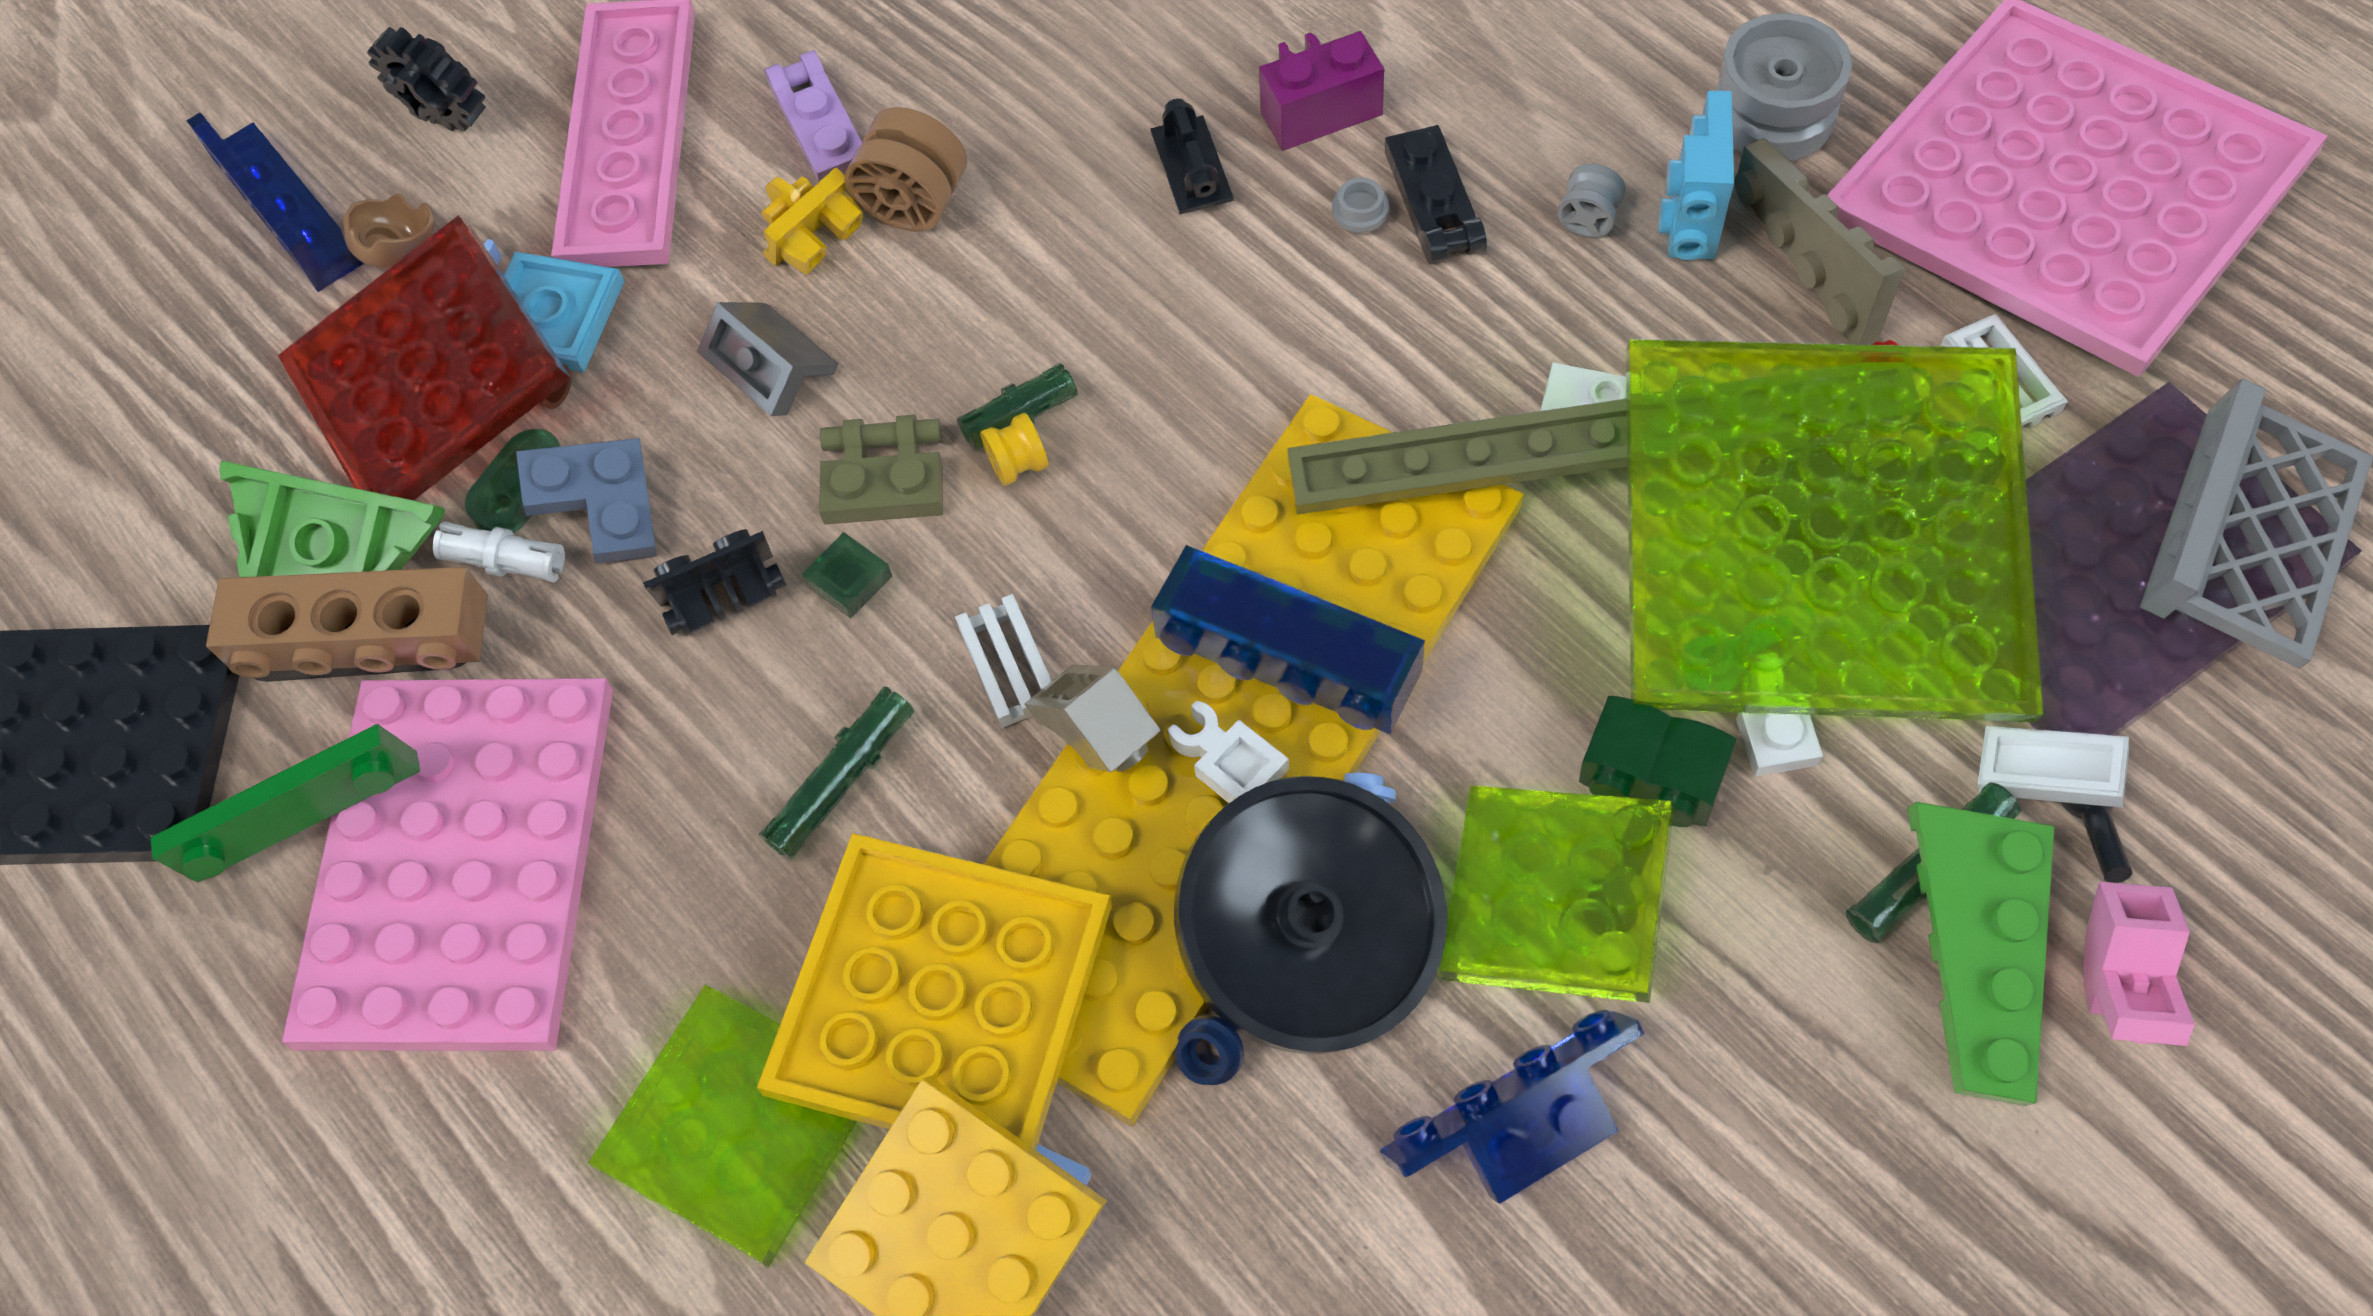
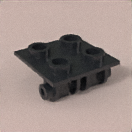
(682, 580)

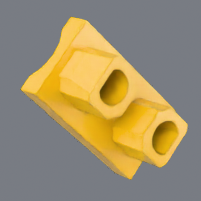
(800, 211)

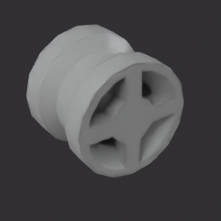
(1591, 200)

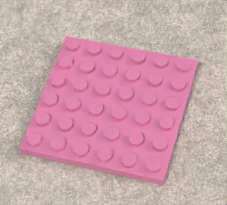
(2075, 182)

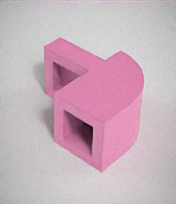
(2133, 963)

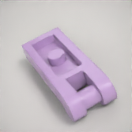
(814, 114)

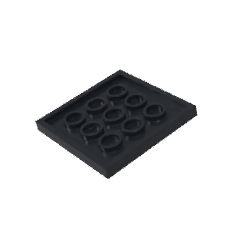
(106, 739)

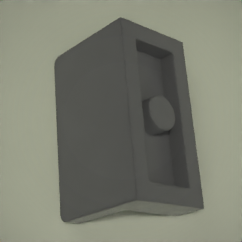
(762, 353)

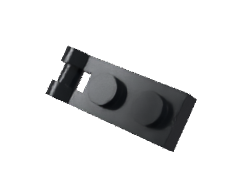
(1434, 194)

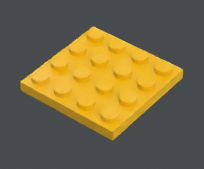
(940, 977)

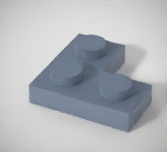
(595, 477)

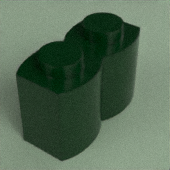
(1657, 757)

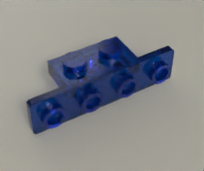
(1527, 1118)

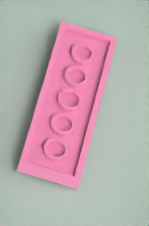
(625, 134)

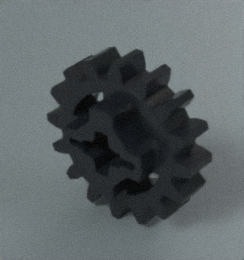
(426, 79)

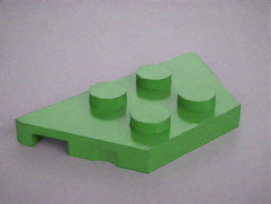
(320, 527)

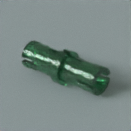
(1030, 397)

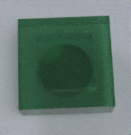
(847, 575)

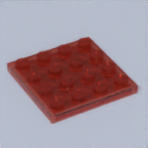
(423, 366)

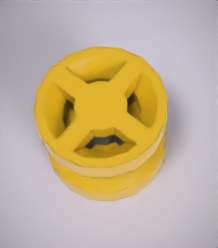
(1014, 449)

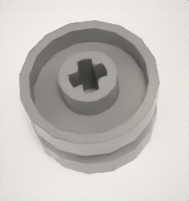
(1785, 82)

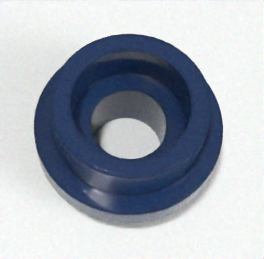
(1197, 1061)

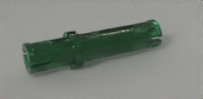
(828, 783)
(1880, 911)

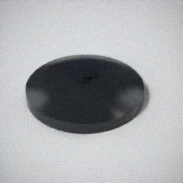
(1310, 915)

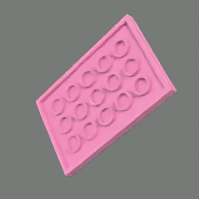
(460, 888)

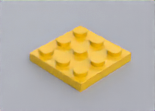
(954, 1217)

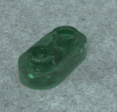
(500, 484)

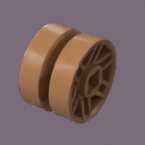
(906, 169)

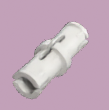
(498, 551)

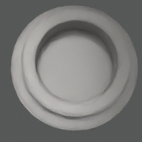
(1360, 205)

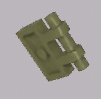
(881, 486)

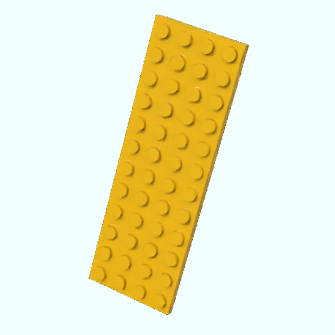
(1133, 827)

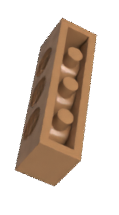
(255, 611)

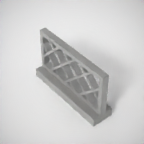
(2203, 512)

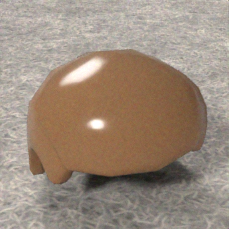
(385, 230)

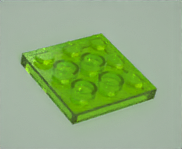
(1558, 893)
(709, 1140)

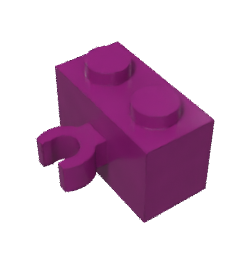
(1321, 89)

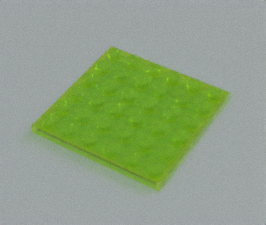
(1829, 531)

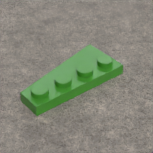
(1989, 927)

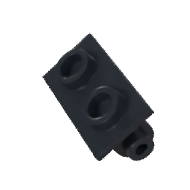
(1190, 159)

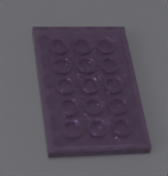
(2093, 547)

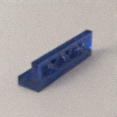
(280, 201)

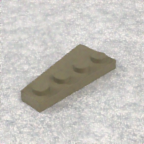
(1827, 256)

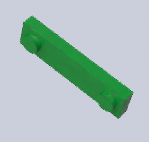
(285, 804)

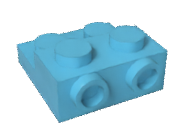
(1700, 183)

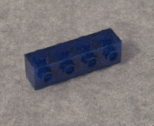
(1287, 640)

